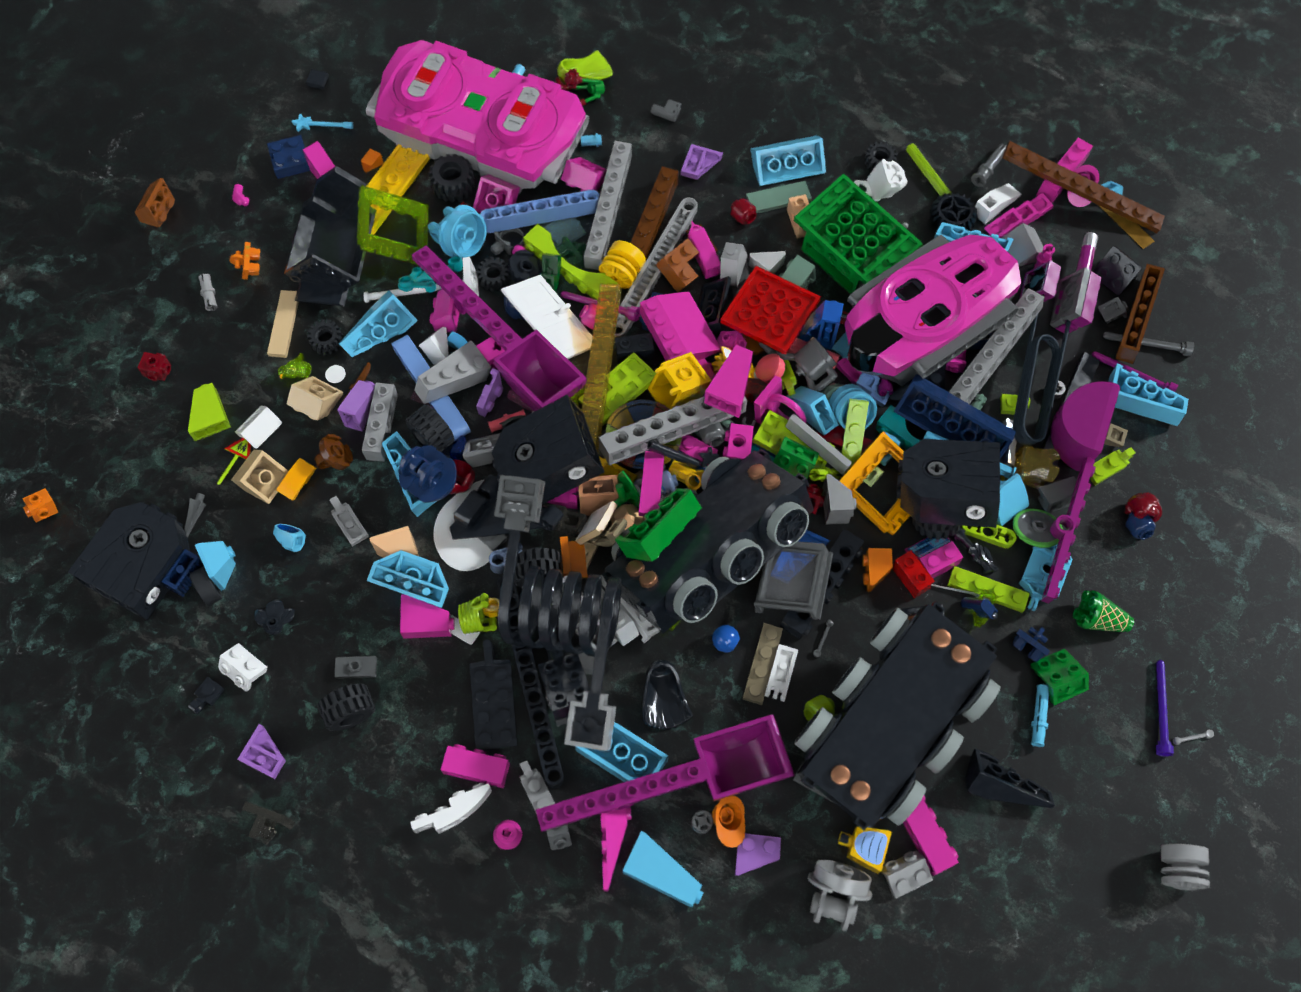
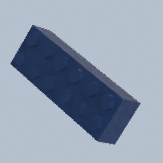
(950, 416)

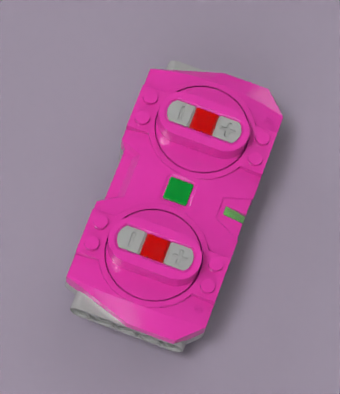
(494, 118)

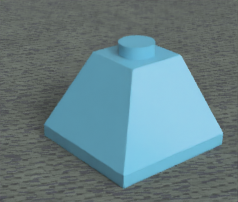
(217, 561)

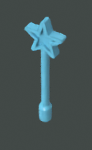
(306, 122)

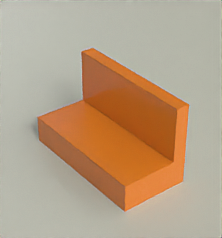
(573, 557)

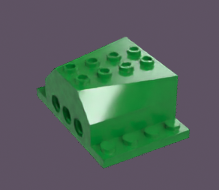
(852, 235)

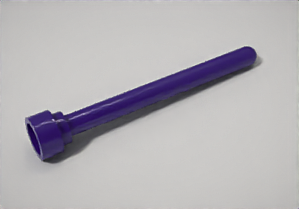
(1164, 746)

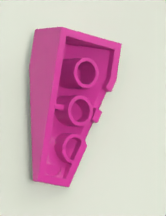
(613, 832)

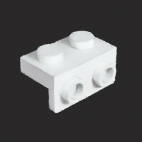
(241, 666)

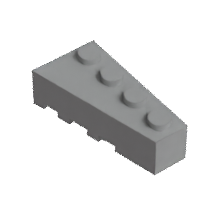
(454, 373)

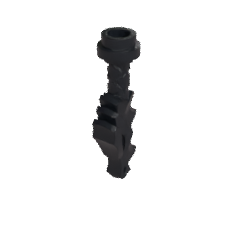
(979, 554)

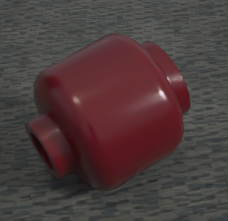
(743, 211)

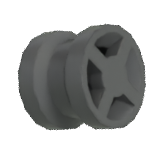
(703, 818)

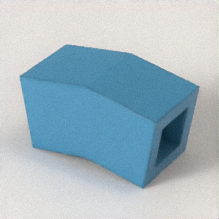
(455, 340)

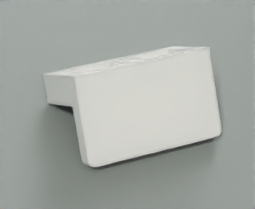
(259, 426)

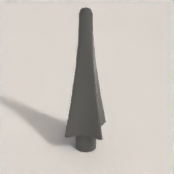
(195, 509)

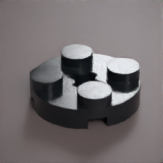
(521, 258)

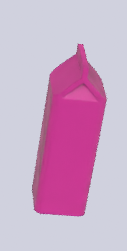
(707, 256)

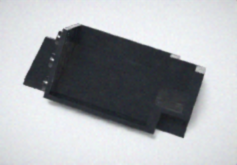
(325, 241)

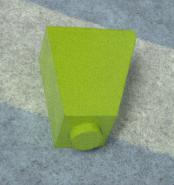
(206, 413)

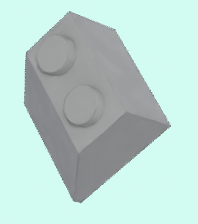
(838, 501)

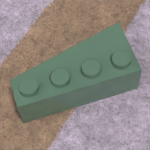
(799, 272)

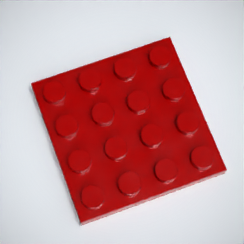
(770, 310)

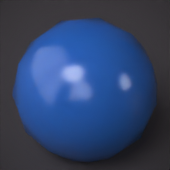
(725, 638)

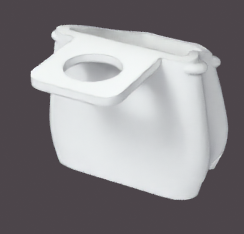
(884, 180)

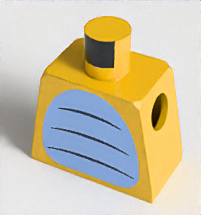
(867, 847)

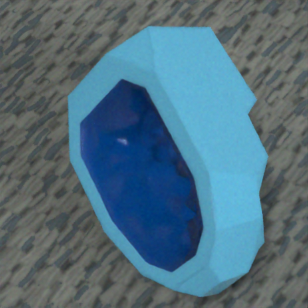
(289, 536)

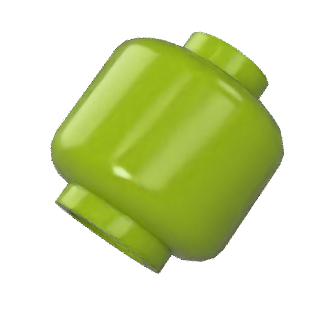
(816, 703)

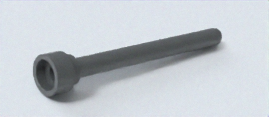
(1184, 348)

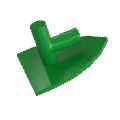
(626, 491)

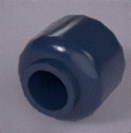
(1140, 528)

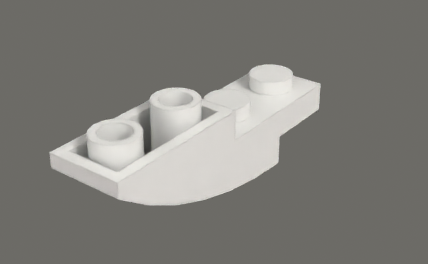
(462, 806)

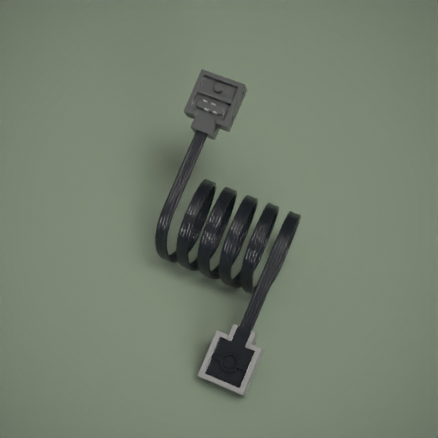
(591, 719)

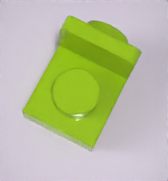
(1008, 404)

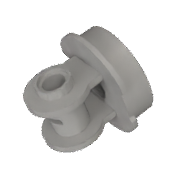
(843, 879)

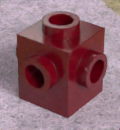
(154, 366)
(816, 497)

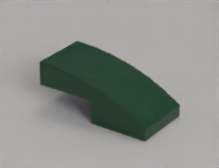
(551, 269)

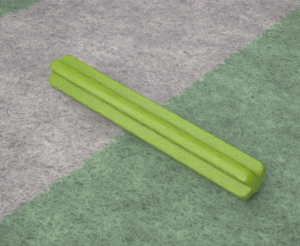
(927, 170)

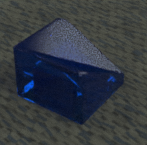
(458, 449)

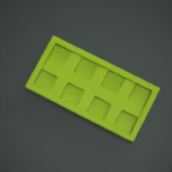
(626, 384)
(773, 432)

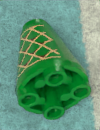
(1101, 614)

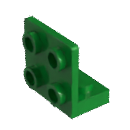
(795, 458)
(1062, 675)

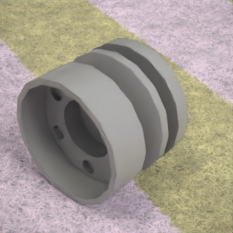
(1185, 865)

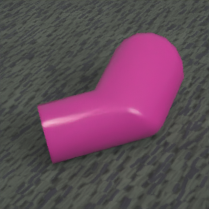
(238, 197)

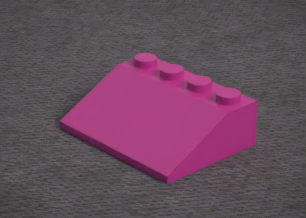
(678, 326)

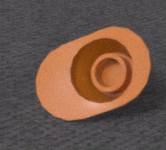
(729, 821)

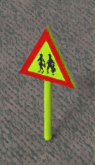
(241, 449)

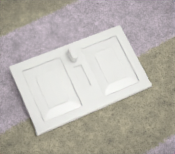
(549, 315)

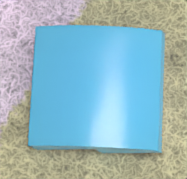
(1012, 499)

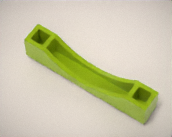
(540, 242)

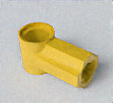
(686, 474)

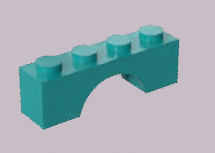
(895, 425)

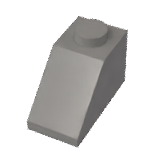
(733, 262)

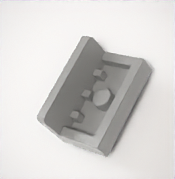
(906, 873)

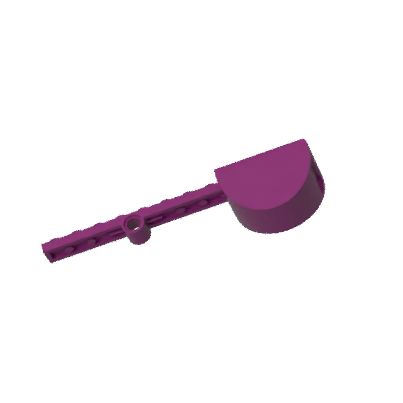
(529, 364)
(1078, 437)
(728, 760)

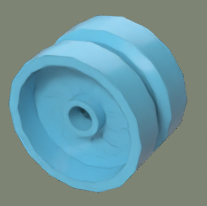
(840, 400)

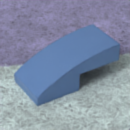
(870, 384)

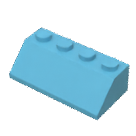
(788, 160)

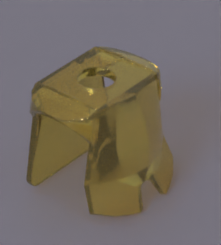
(1036, 465)

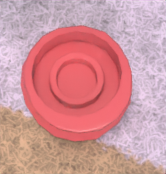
(769, 367)

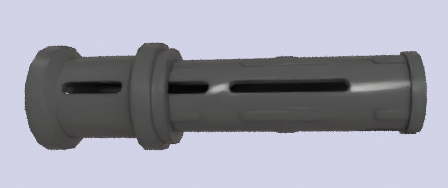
(986, 170)

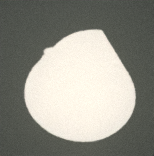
(459, 553)

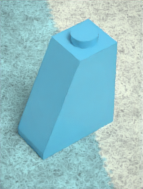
(816, 409)

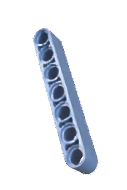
(540, 211)
(416, 366)

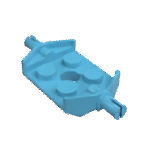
(1035, 577)

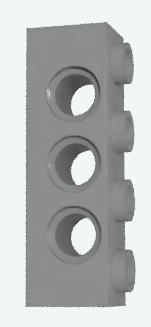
(379, 421)

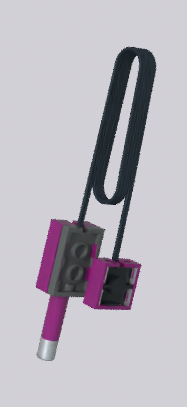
(1072, 309)

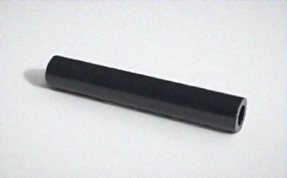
(673, 454)

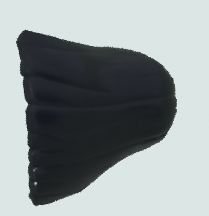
(663, 697)

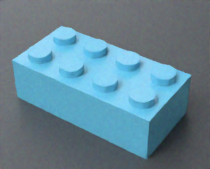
(628, 756)

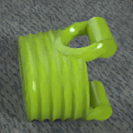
(472, 616)

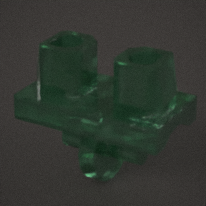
(575, 251)

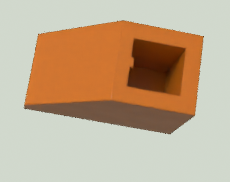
(878, 566)

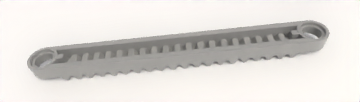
(650, 273)

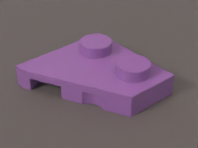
(699, 161)
(490, 393)
(262, 753)
(756, 852)

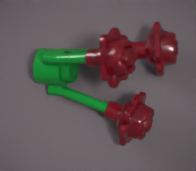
(572, 80)

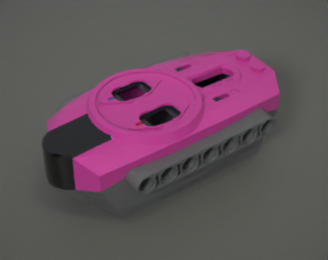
(931, 307)

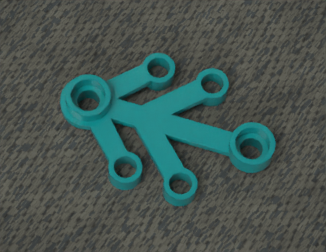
(417, 276)

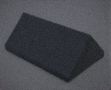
(713, 303)

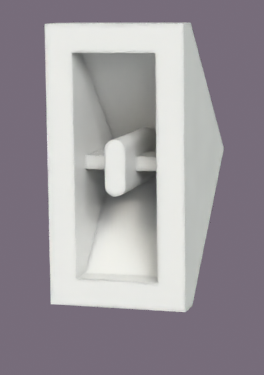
(767, 260)
(436, 346)

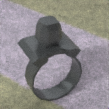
(500, 244)

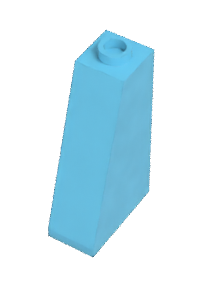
(658, 870)

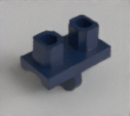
(1023, 638)

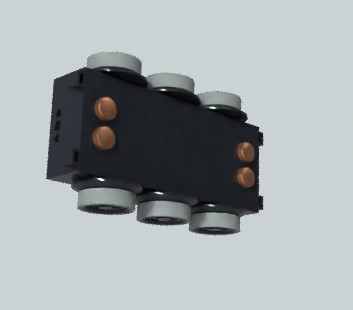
(744, 521)
(897, 716)

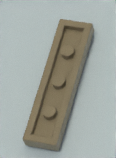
(762, 664)

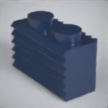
(178, 576)

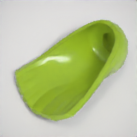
(590, 67)

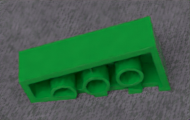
(660, 526)

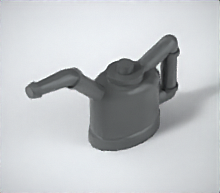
(811, 363)

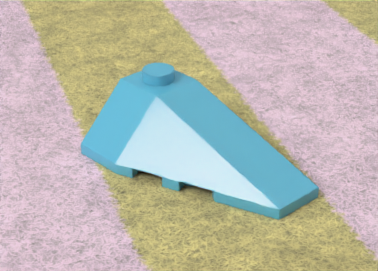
(380, 323)

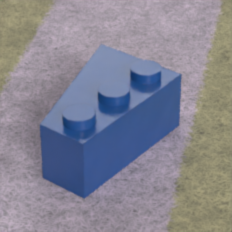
(823, 324)

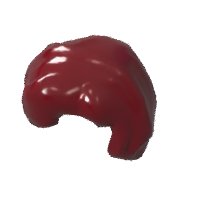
(464, 477)
(1144, 504)

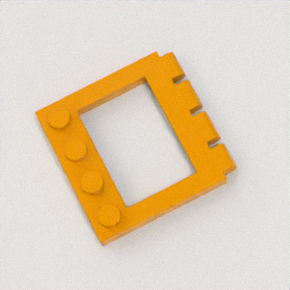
(859, 472)

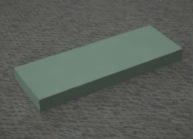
(777, 197)

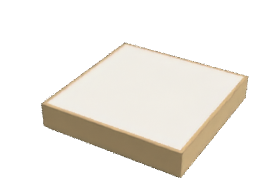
(596, 522)

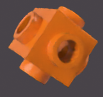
(39, 505)

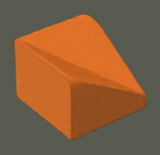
(371, 160)

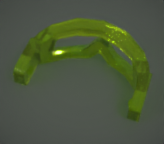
(978, 621)

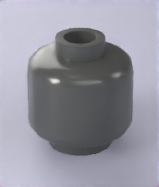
(712, 435)

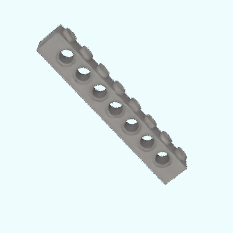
(608, 205)
(997, 347)
(660, 428)

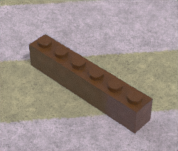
(655, 210)
(1140, 314)

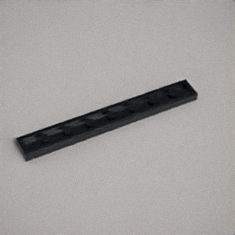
(1082, 375)

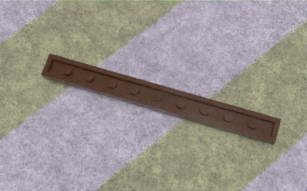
(1083, 187)

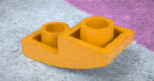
(296, 478)

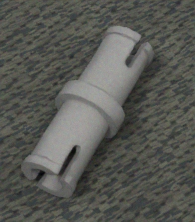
(207, 292)

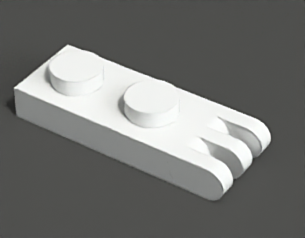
(781, 671)

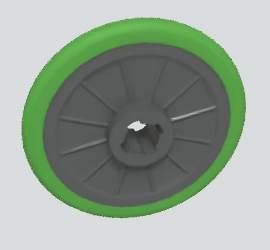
(1034, 527)

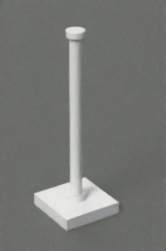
(469, 274)

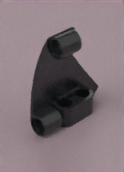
(477, 519)

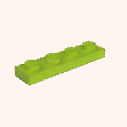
(854, 429)
(1005, 594)

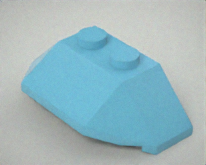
(411, 577)

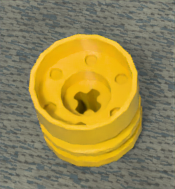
(623, 263)

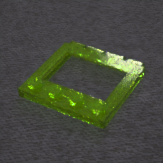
(402, 206)

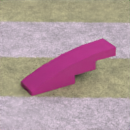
(1024, 214)
(651, 482)

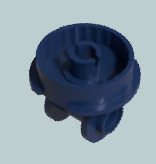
(427, 473)

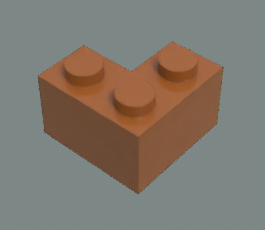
(676, 267)

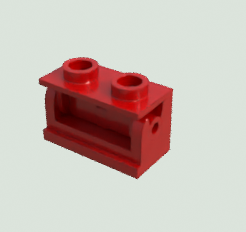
(912, 574)

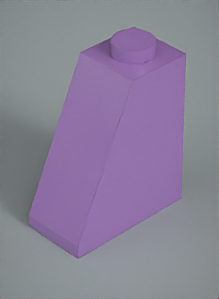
(356, 406)

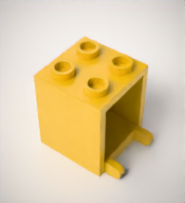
(679, 381)

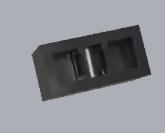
(639, 344)

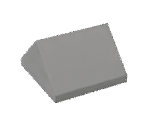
(1025, 244)
(479, 450)

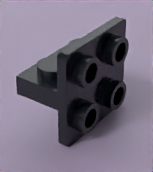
(1117, 270)

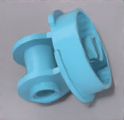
(460, 231)

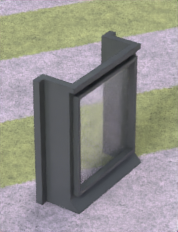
(795, 579)

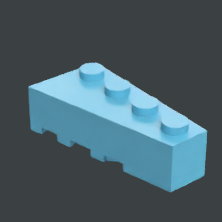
(1147, 398)
(395, 449)

